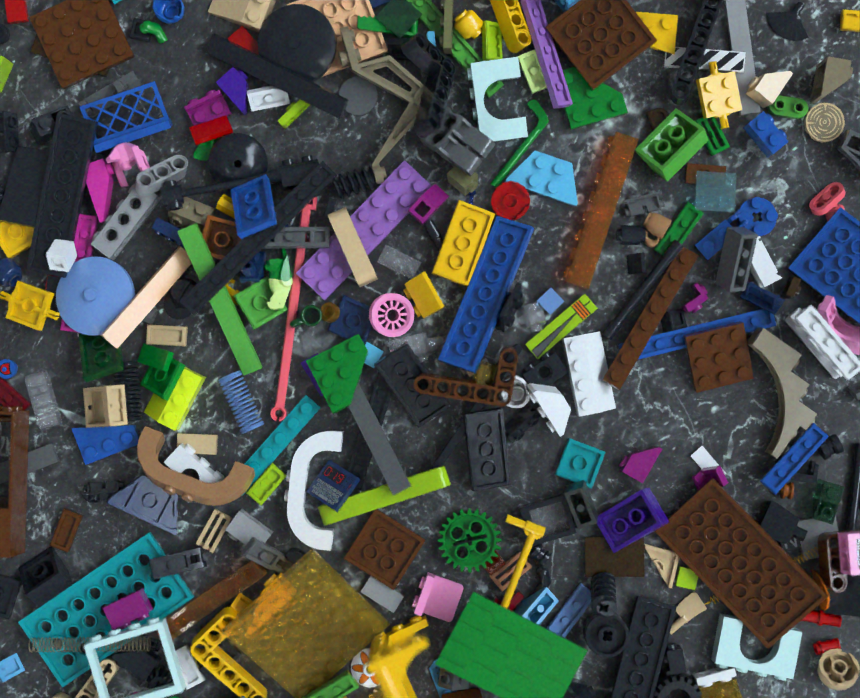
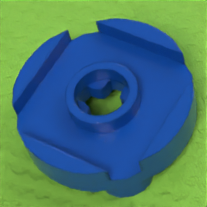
(767, 213)

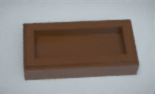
(66, 530)

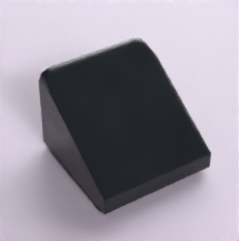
(636, 263)
(673, 320)

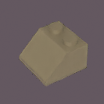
(830, 75)

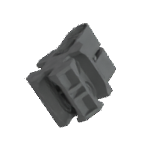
(455, 139)

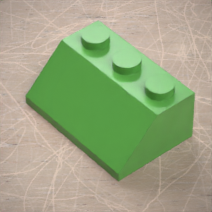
(672, 144)

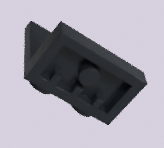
(512, 304)

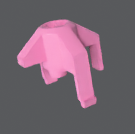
(124, 157)

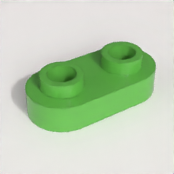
(788, 107)

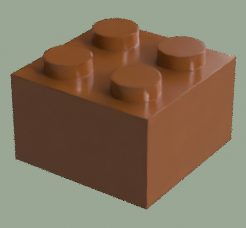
(220, 236)

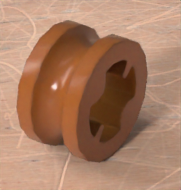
(787, 491)

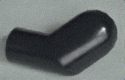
(544, 577)

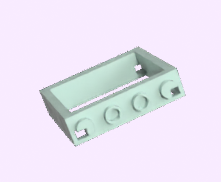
(134, 630)

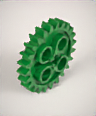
(474, 558)

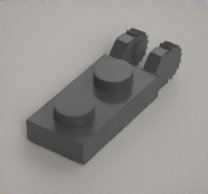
(264, 554)

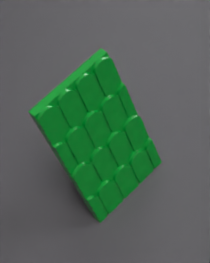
(509, 653)

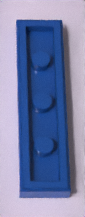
(794, 458)

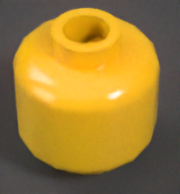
(468, 24)

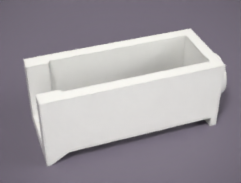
(762, 266)

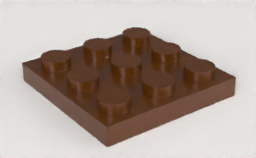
(718, 356)
(384, 549)

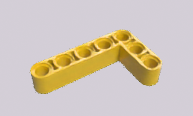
(512, 24)
(225, 662)

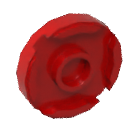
(510, 200)

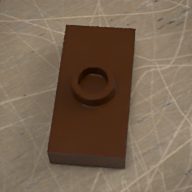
(691, 171)

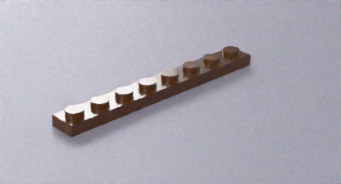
(650, 318)

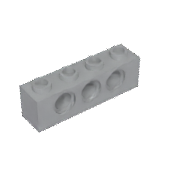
(124, 232)

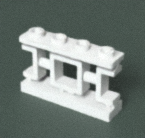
(823, 342)

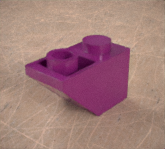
(428, 204)

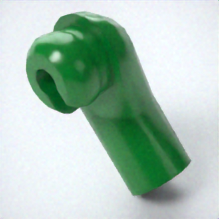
(153, 28)

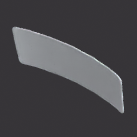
(704, 459)

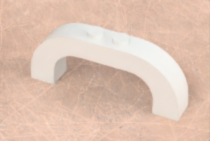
(308, 533)

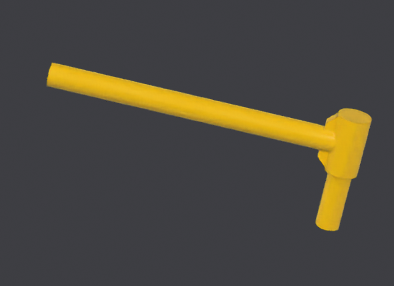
(533, 532)

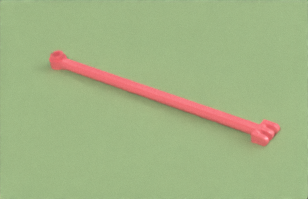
(291, 315)

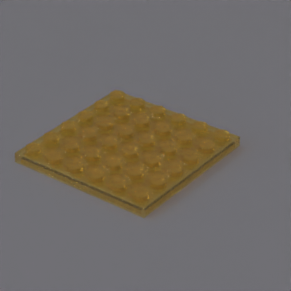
(306, 626)

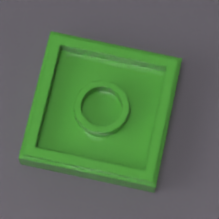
(253, 304)

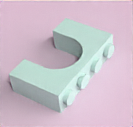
(482, 76)
(778, 662)

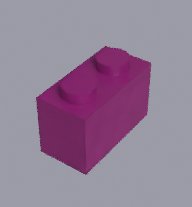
(127, 609)

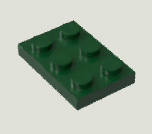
(99, 357)

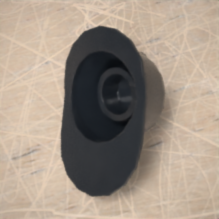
(180, 288)

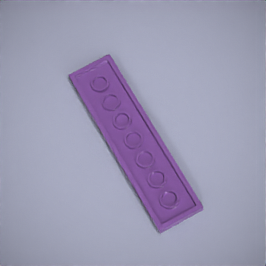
(373, 223)

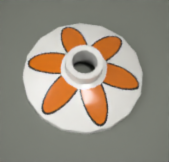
(359, 671)

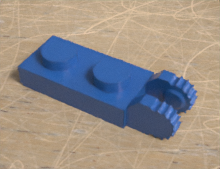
(715, 238)

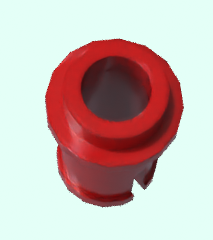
(821, 647)

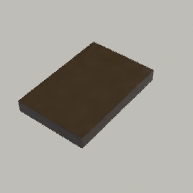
(623, 563)

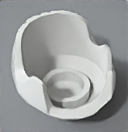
(519, 394)

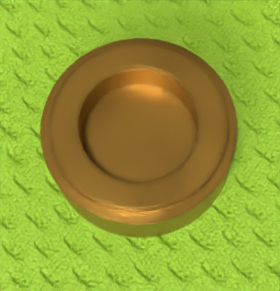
(330, 312)

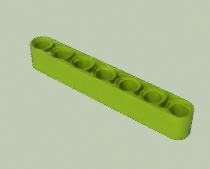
(382, 496)

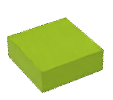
(686, 578)

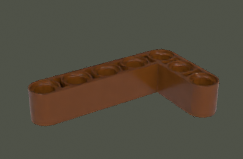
(471, 395)
(826, 554)

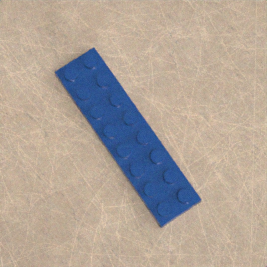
(486, 294)

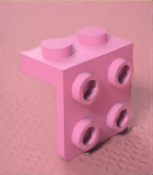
(437, 597)

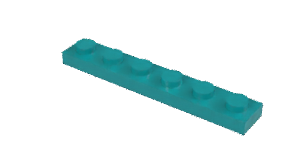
(282, 436)

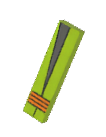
(561, 326)

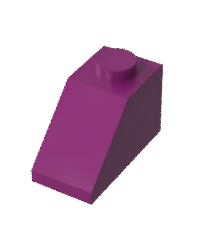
(640, 463)

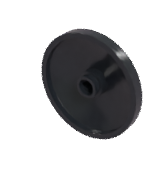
(298, 40)

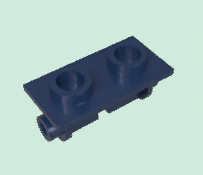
(762, 298)

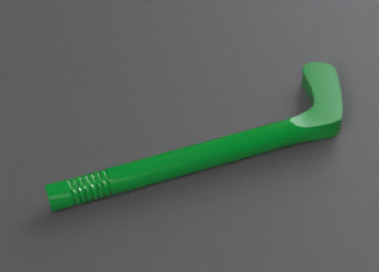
(535, 107)

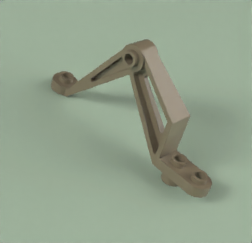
(350, 57)

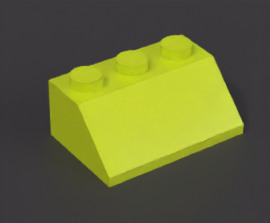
(174, 411)

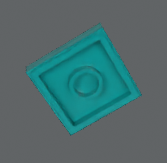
(580, 462)

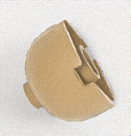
(838, 669)

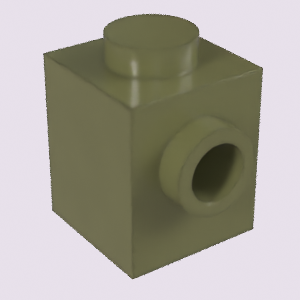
(462, 181)

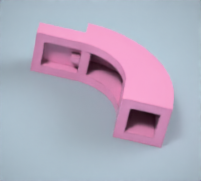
(847, 332)

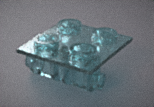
(715, 191)

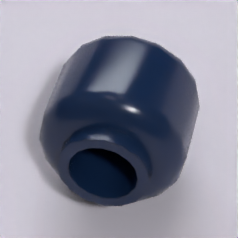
(9, 272)

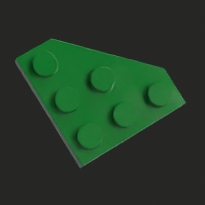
(591, 105)
(339, 371)

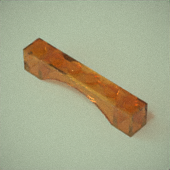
(214, 597)

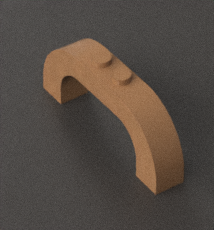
(189, 488)

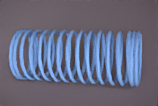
(223, 380)

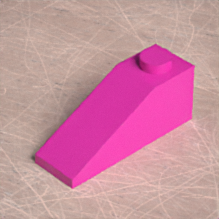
(100, 187)

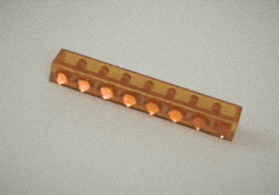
(601, 210)

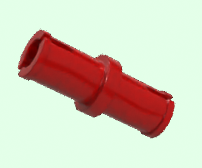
(820, 618)

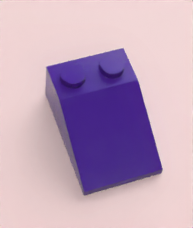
(631, 519)

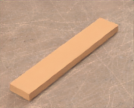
(147, 297)

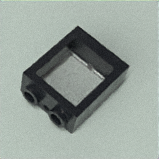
(550, 513)

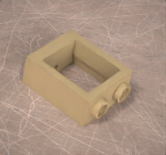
(100, 400)

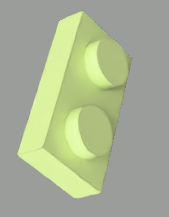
(532, 71)

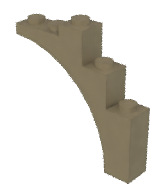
(790, 388)

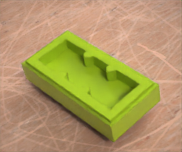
(491, 41)
(294, 110)
(266, 484)

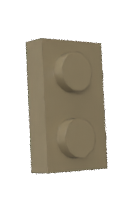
(191, 213)

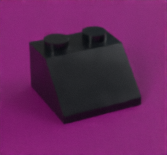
(44, 576)

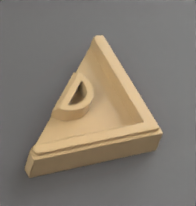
(665, 562)

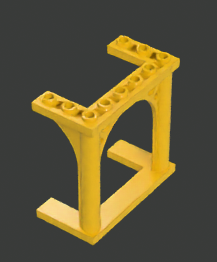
(391, 655)

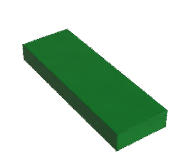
(680, 227)

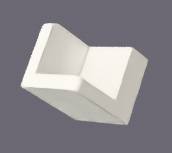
(61, 255)

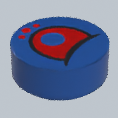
(8, 368)

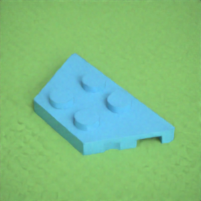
(547, 177)

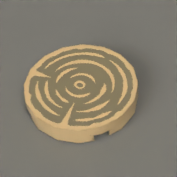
(824, 122)

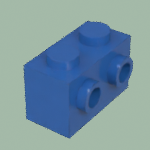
(766, 134)

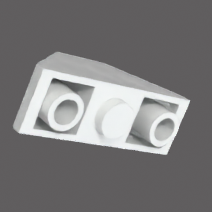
(551, 405)

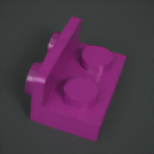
(207, 108)

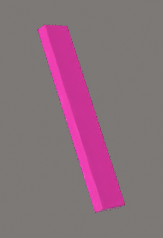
(83, 238)

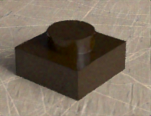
(792, 287)

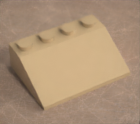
(245, 13)

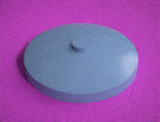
(93, 294)

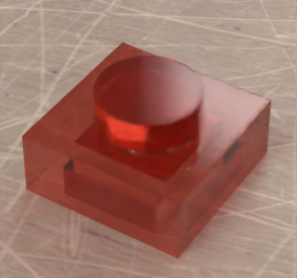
(497, 564)

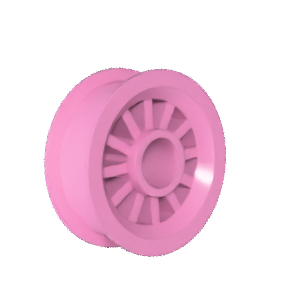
(407, 322)

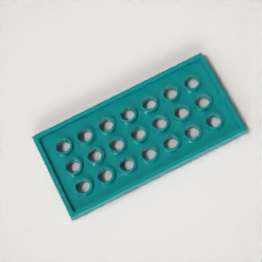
(93, 606)

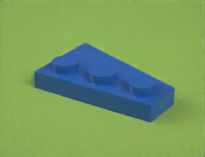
(102, 442)

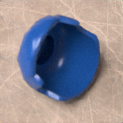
(168, 10)

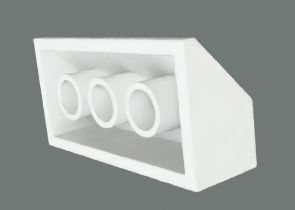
(586, 371)

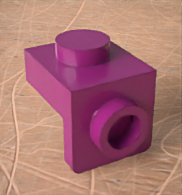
(695, 303)
(707, 473)

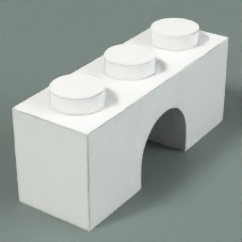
(184, 457)

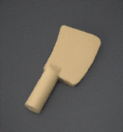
(687, 609)

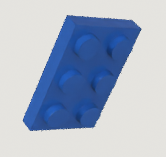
(253, 206)

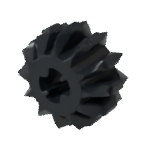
(159, 677)

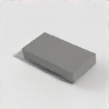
(382, 594)

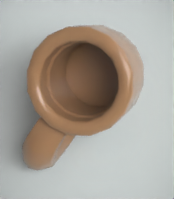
(657, 226)

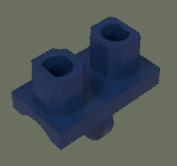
(254, 269)

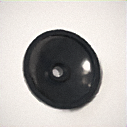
(232, 148)

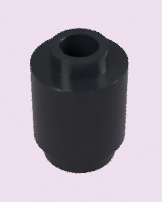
(630, 235)

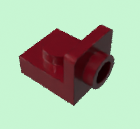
(516, 598)

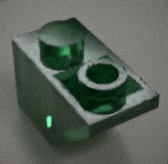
(826, 501)

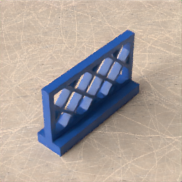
(132, 133)

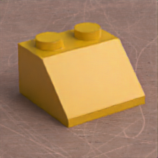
(424, 295)

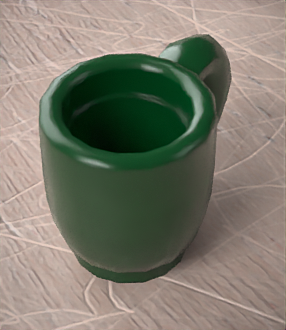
(310, 316)

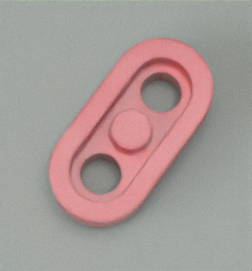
(827, 198)

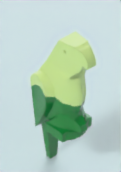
(279, 280)

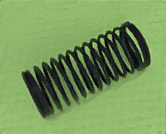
(128, 388)

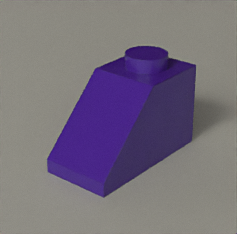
(235, 87)

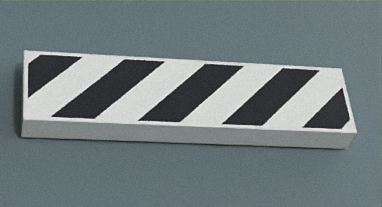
(726, 60)

